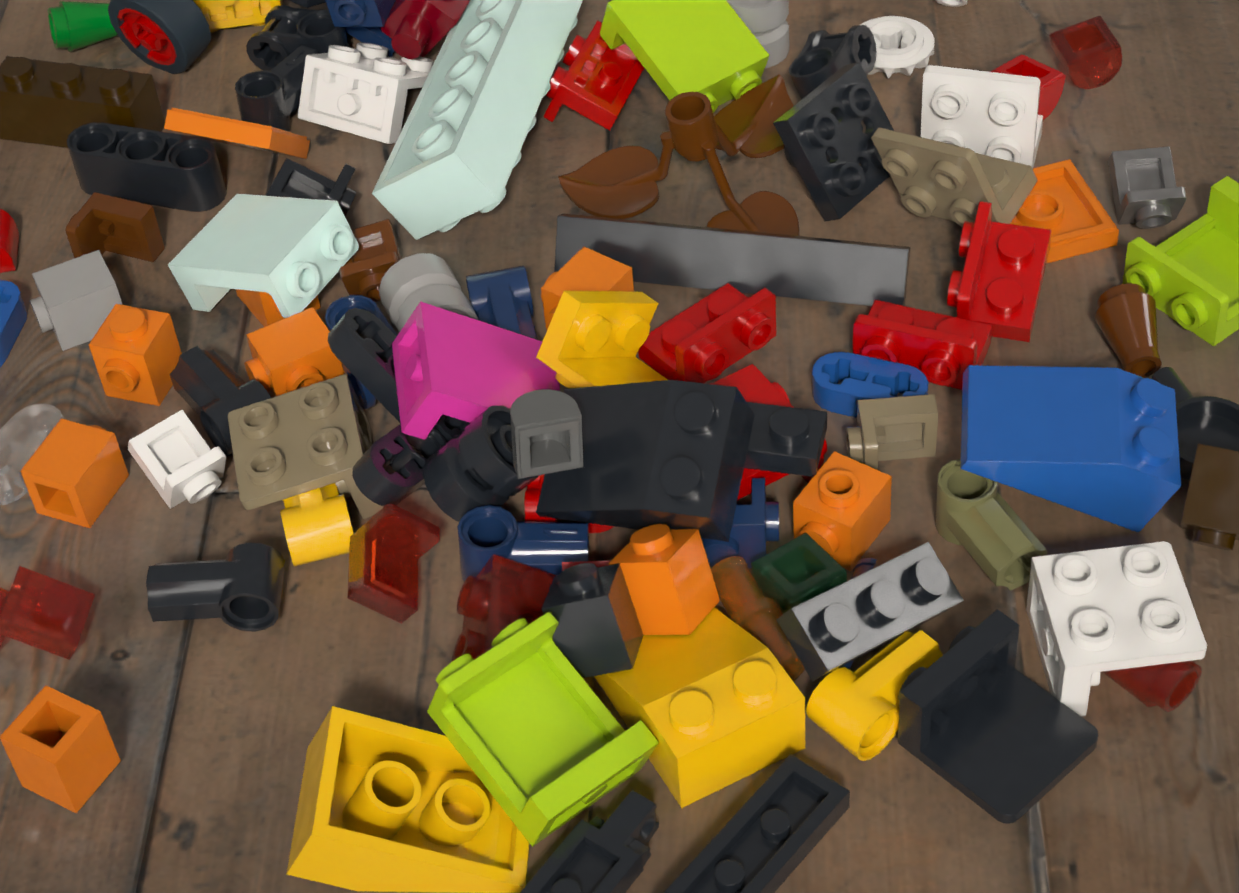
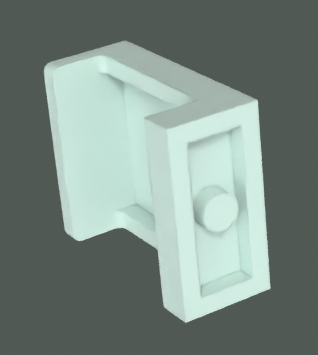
(266, 247)

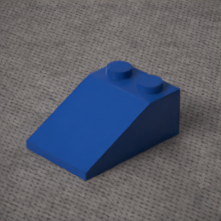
(1074, 437)

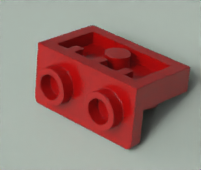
(596, 79)
(1000, 274)
(711, 335)
(922, 339)

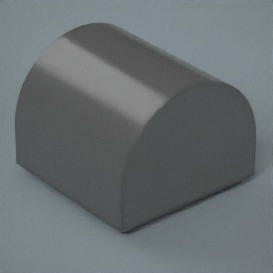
(546, 433)

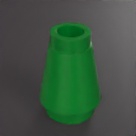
(79, 24)

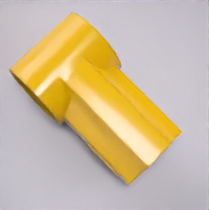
(316, 525)
(863, 705)

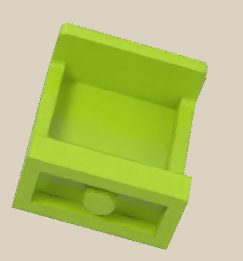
(688, 45)
(1196, 268)
(535, 729)

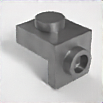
(1145, 187)

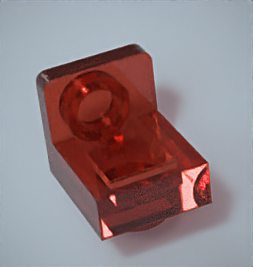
(386, 561)
(43, 612)

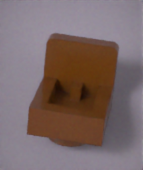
(115, 227)
(374, 257)

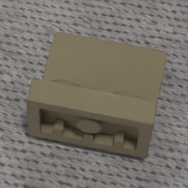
(952, 179)
(301, 444)

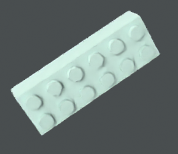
(474, 112)

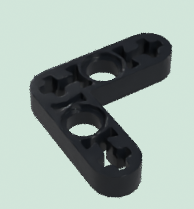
(366, 350)

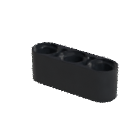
(147, 166)

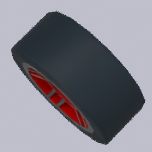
(161, 31)

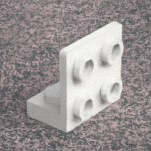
(360, 90)
(982, 112)
(1109, 614)

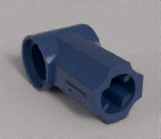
(503, 299)
(535, 544)

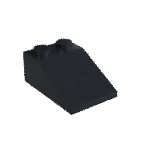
(655, 458)

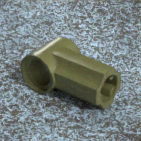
(987, 527)

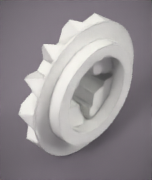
(915, 41)

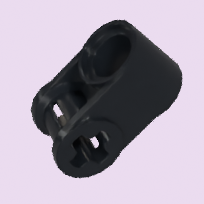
(290, 28)
(828, 53)

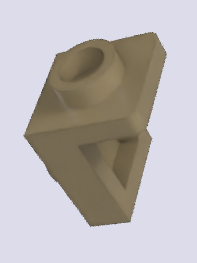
(893, 429)

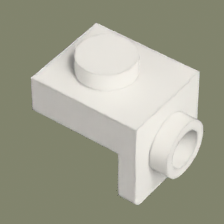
(178, 460)

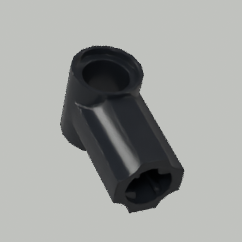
(274, 94)
(213, 392)
(238, 590)

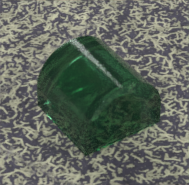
(797, 572)

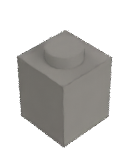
(74, 298)

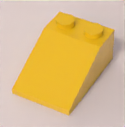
(712, 705)
(399, 814)

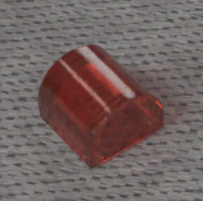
(1088, 52)

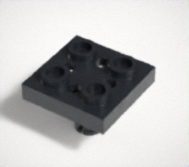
(832, 144)

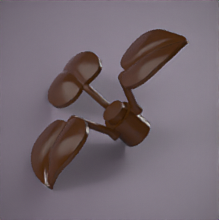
(625, 178)

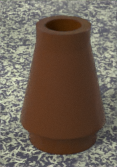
(1130, 326)

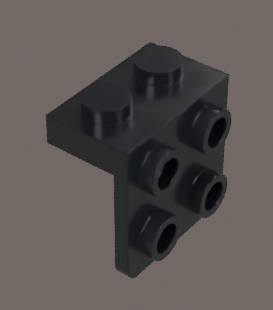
(990, 724)

